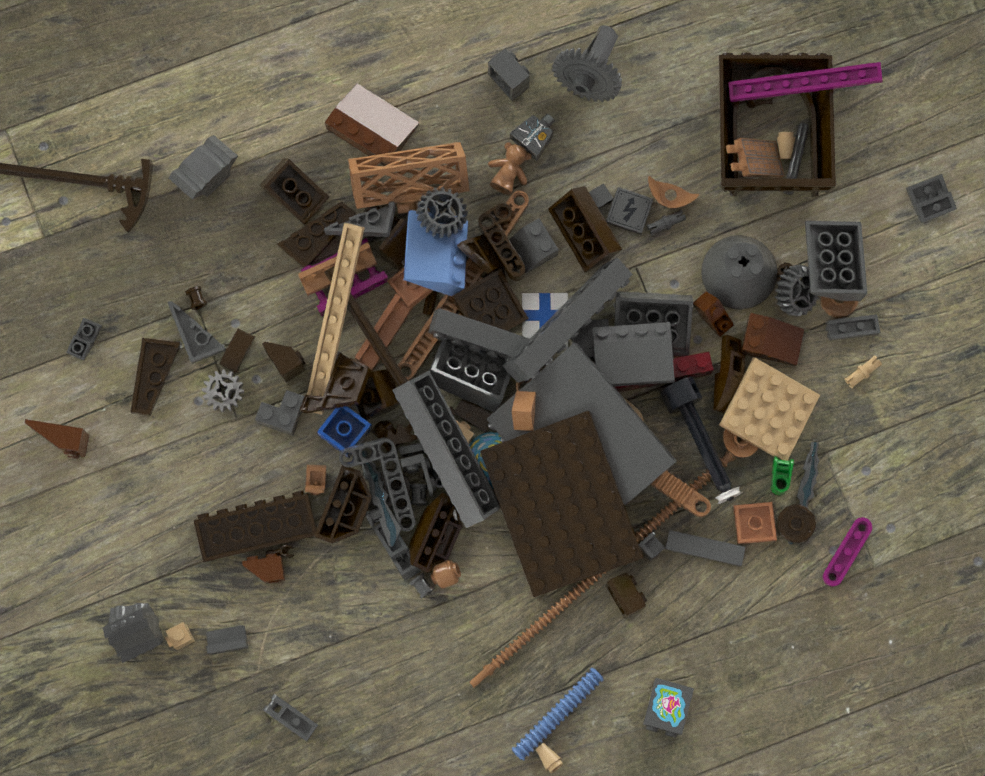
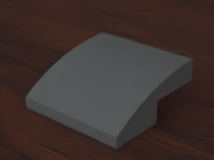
(931, 198)

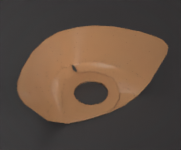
(658, 191)

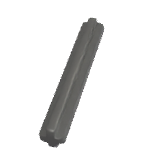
(797, 153)

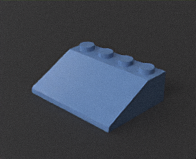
(434, 260)

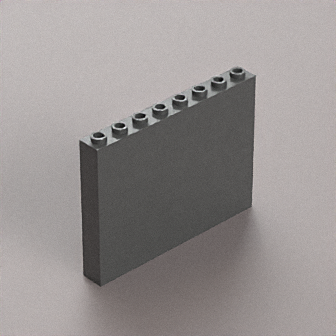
(575, 386)

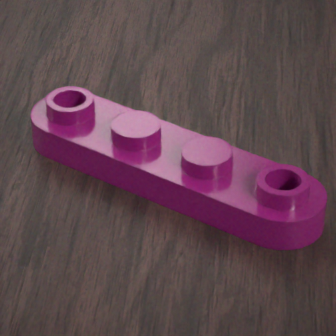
(847, 552)

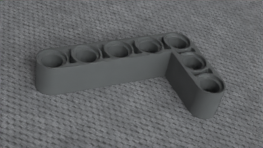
(389, 476)

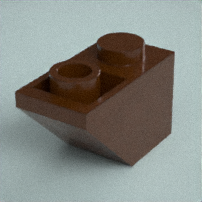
(713, 313)
(266, 569)

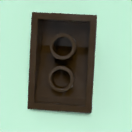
(294, 190)

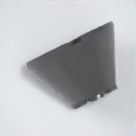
(739, 272)

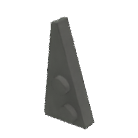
(375, 221)
(196, 340)

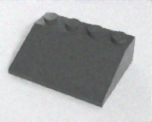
(836, 260)
(648, 308)
(635, 353)
(470, 374)

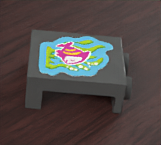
(668, 707)

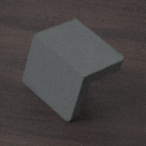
(651, 546)

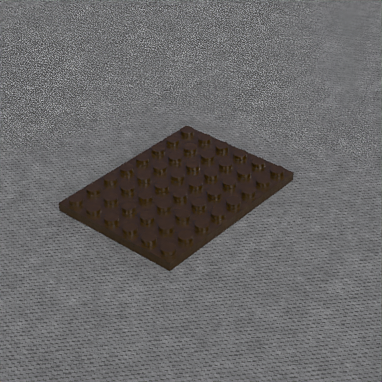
(561, 504)

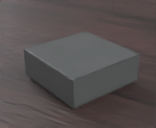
(601, 196)

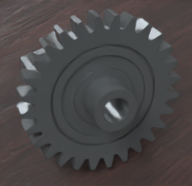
(588, 72)

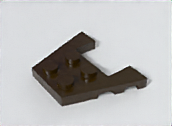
(343, 388)

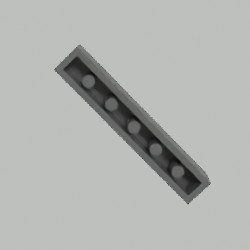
(475, 334)

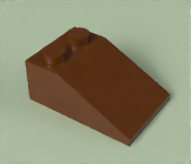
(772, 339)
(68, 439)

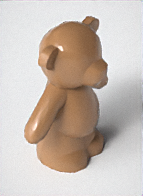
(510, 168)

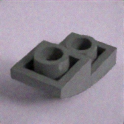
(84, 339)

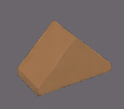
(524, 410)

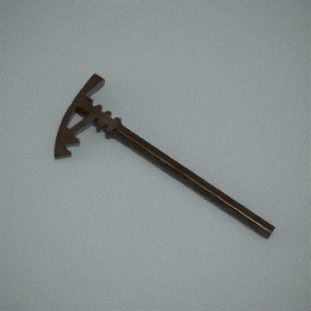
(111, 183)
(402, 434)

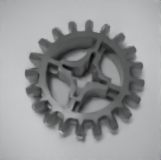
(430, 201)
(793, 289)

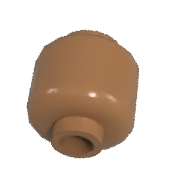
(446, 574)

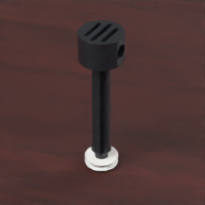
(681, 398)

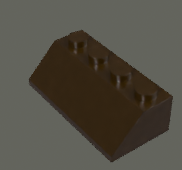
(584, 228)

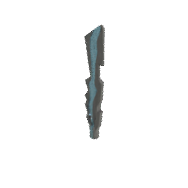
(808, 481)
(379, 496)

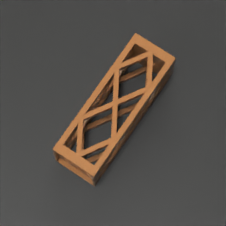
(447, 154)

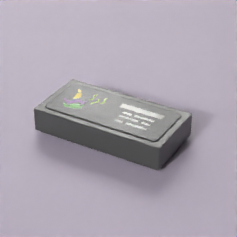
(410, 450)

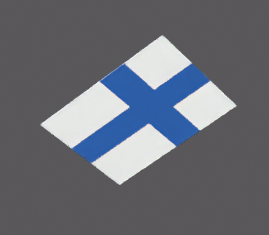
(539, 309)

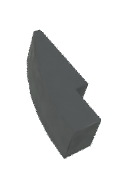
(399, 554)

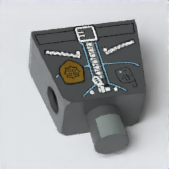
(534, 135)

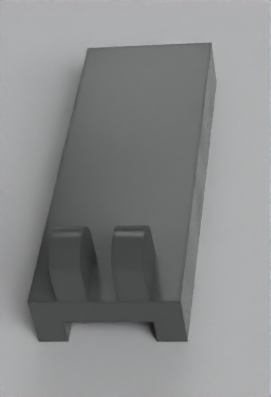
(852, 327)

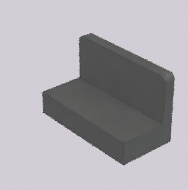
(226, 640)

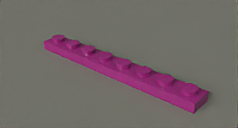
(805, 82)

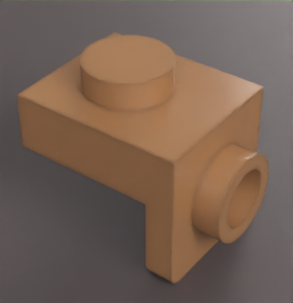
(315, 479)

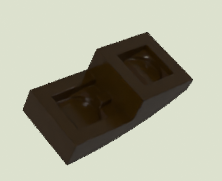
(236, 350)

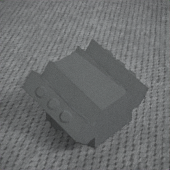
(204, 168)
(133, 630)

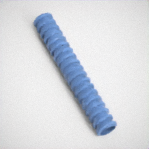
(557, 714)

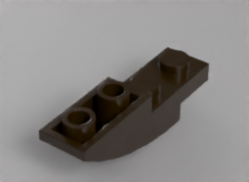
(730, 372)

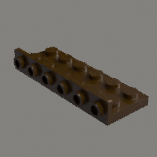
(255, 526)

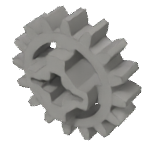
(216, 392)

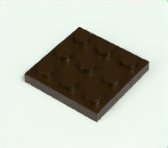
(491, 302)

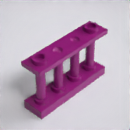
(359, 287)

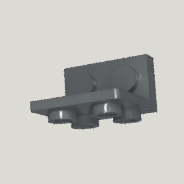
(412, 466)

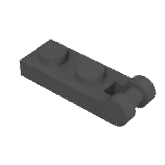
(291, 718)

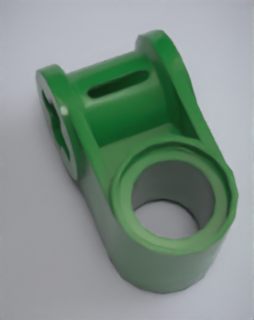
(782, 472)

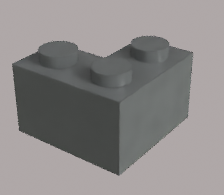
(283, 418)

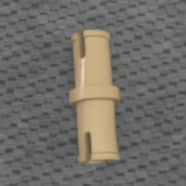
(863, 371)

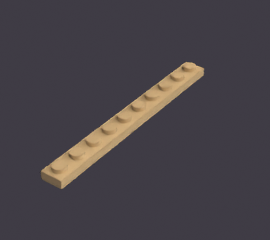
(335, 309)

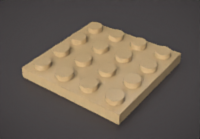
(769, 410)

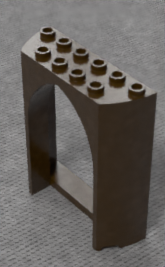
(820, 112)

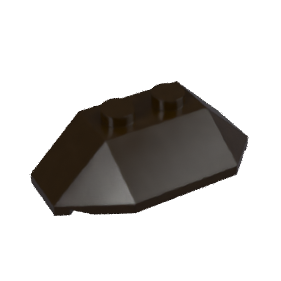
(345, 507)
(435, 534)

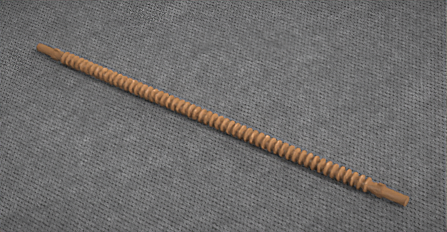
(490, 668)

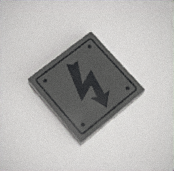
(629, 210)

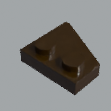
(481, 253)

